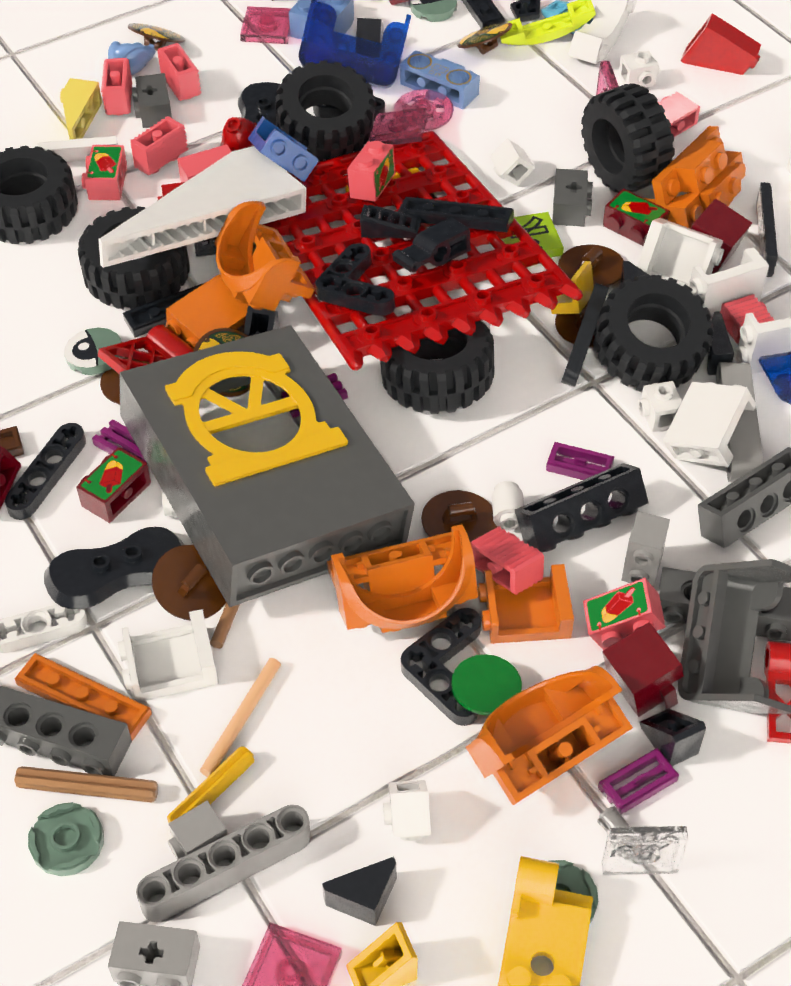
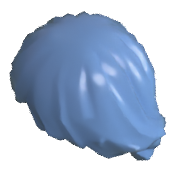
(136, 53)

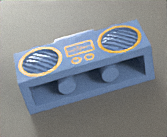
(449, 78)

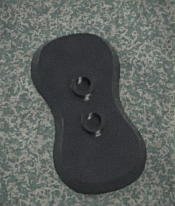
(259, 101)
(92, 575)

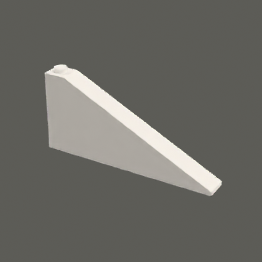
(202, 205)

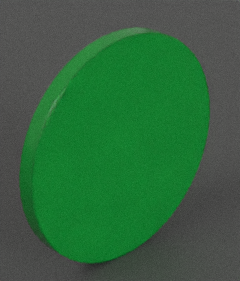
(485, 683)

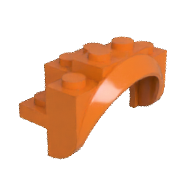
(702, 172)
(260, 276)
(402, 581)
(548, 730)

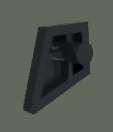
(526, 10)

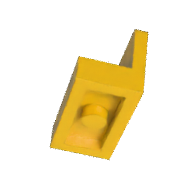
(584, 280)

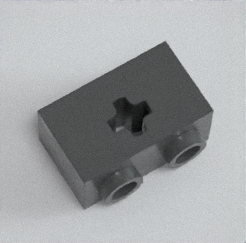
(151, 99)
(571, 196)

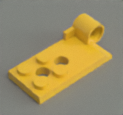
(546, 925)

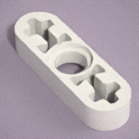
(50, 632)

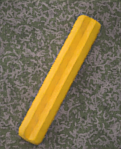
(216, 782)

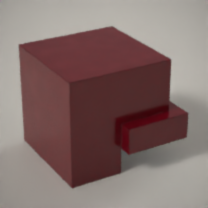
(725, 224)
(644, 669)

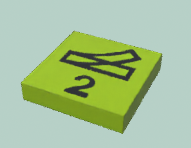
(542, 231)

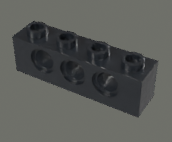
(537, 517)

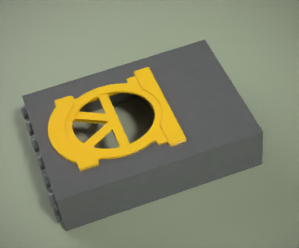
(271, 513)

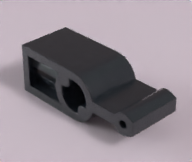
(435, 245)

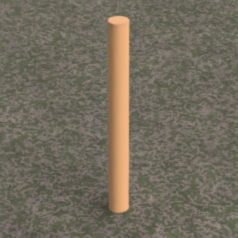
(240, 717)

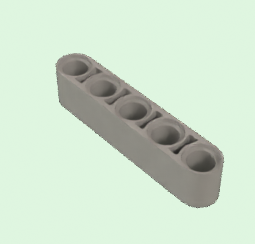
(745, 440)
(217, 878)

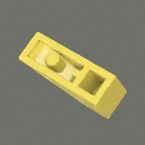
(80, 103)

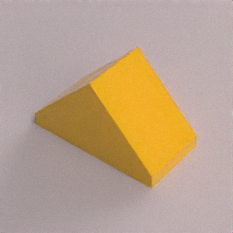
(386, 960)

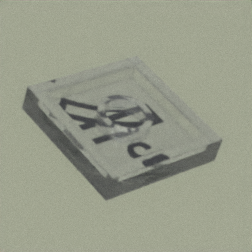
(644, 850)

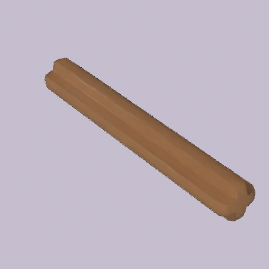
(86, 784)

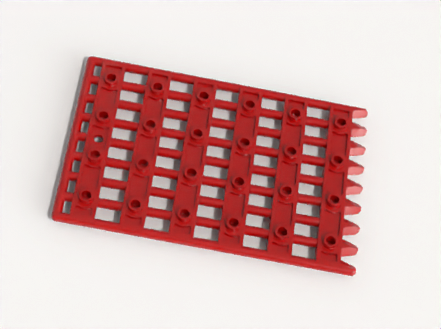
(456, 274)

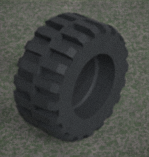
(332, 86)
(627, 137)
(34, 194)
(133, 281)
(659, 302)
(444, 384)

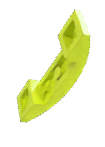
(550, 28)

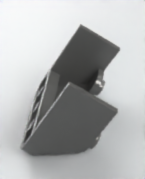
(723, 634)

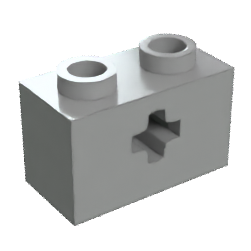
(645, 548)
(139, 944)

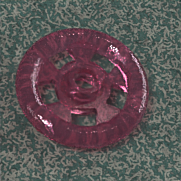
(421, 99)

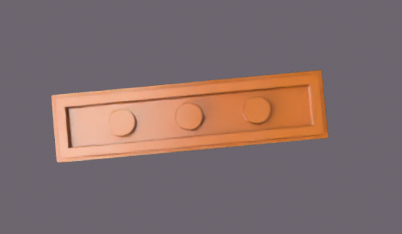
(77, 691)

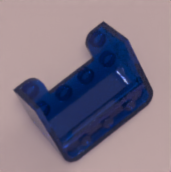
(373, 60)

